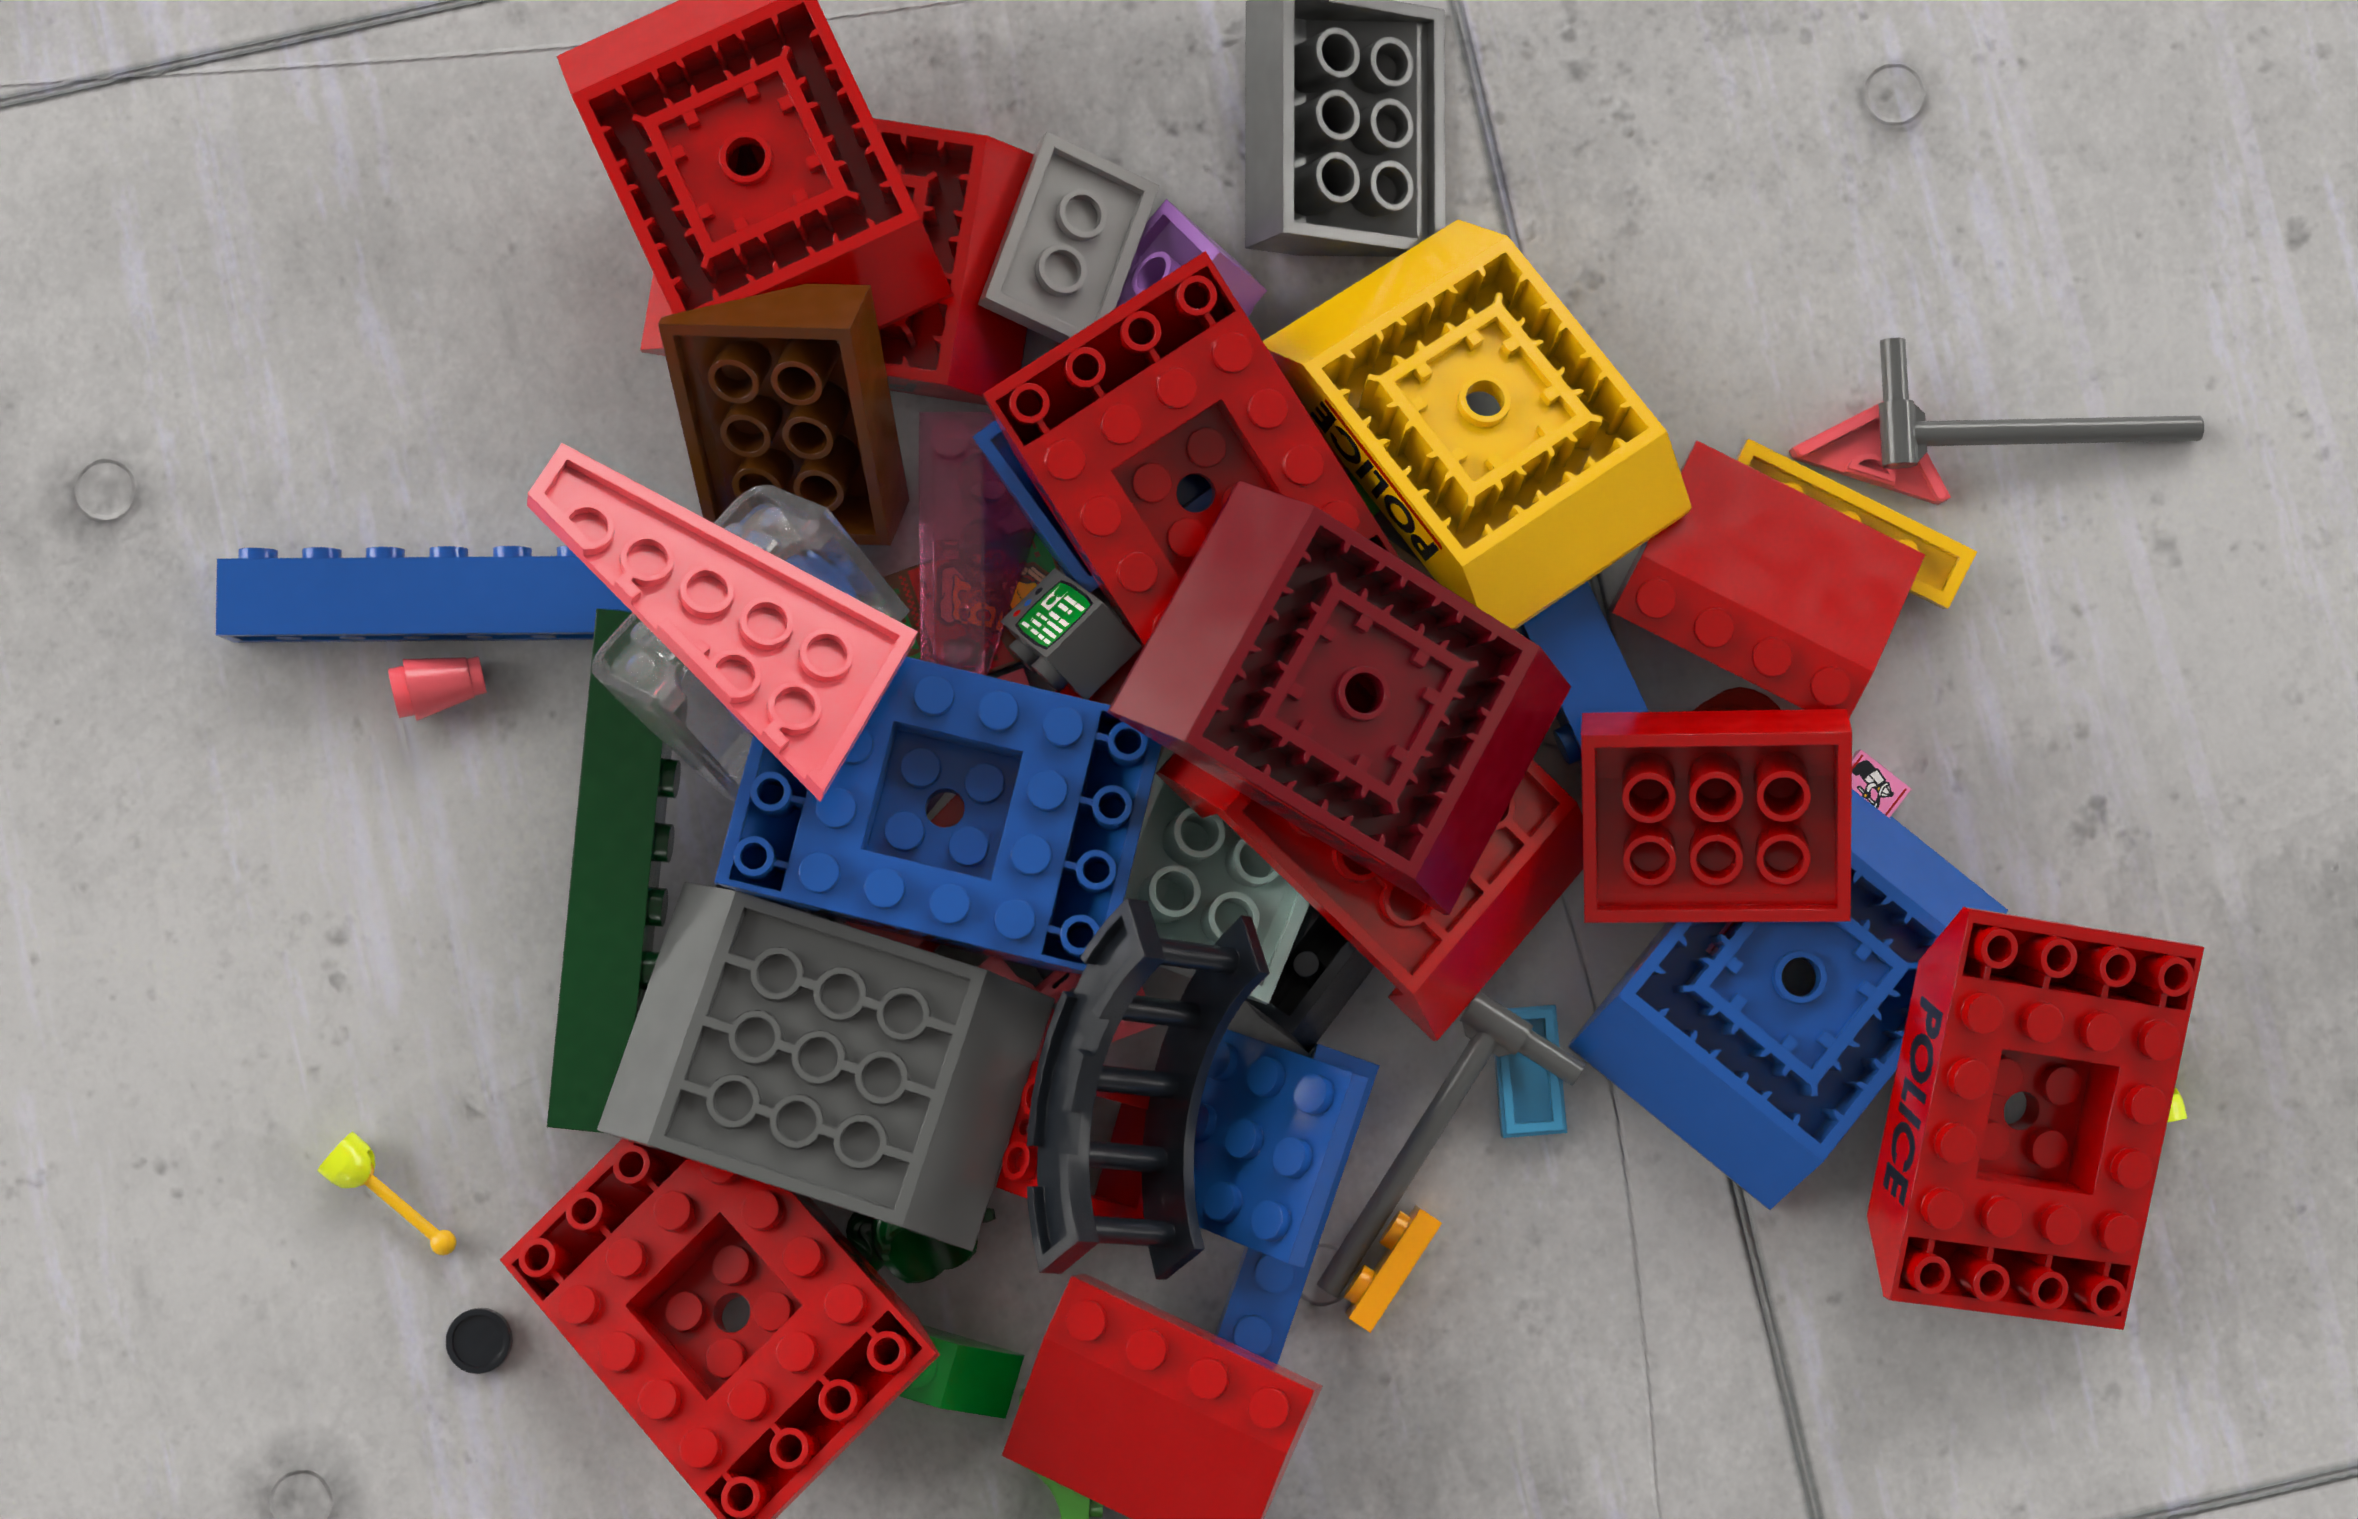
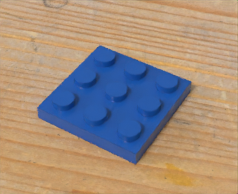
(1270, 1144)

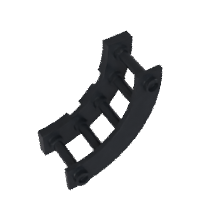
(1073, 1071)

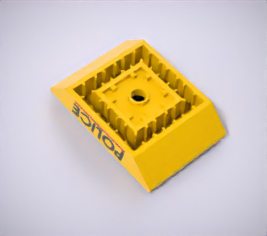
(1498, 503)

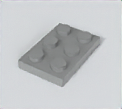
(1068, 240)

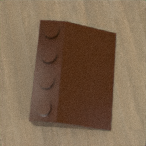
(791, 399)

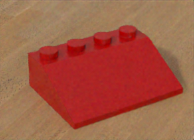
(1770, 585)
(1717, 816)
(1156, 1411)

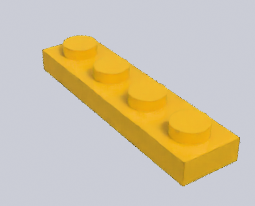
(1944, 558)

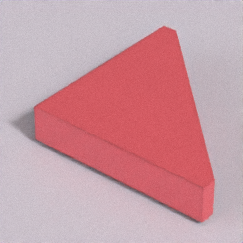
(1855, 452)

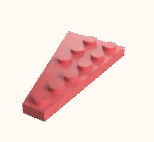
(758, 632)

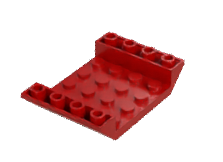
(1427, 955)

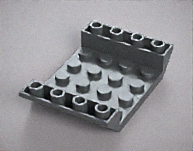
(828, 1062)

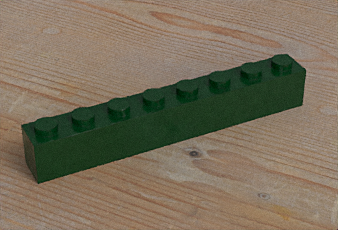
(611, 897)

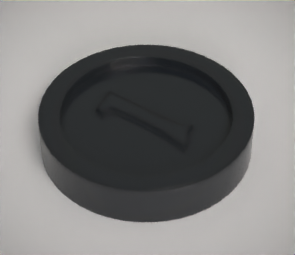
(479, 1340)

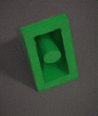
(967, 1376)

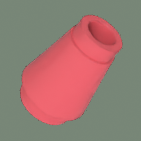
(435, 684)

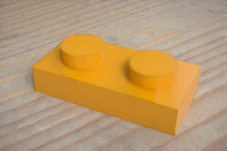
(1374, 1289)

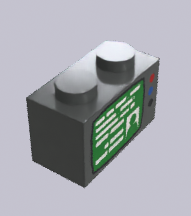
(1068, 636)

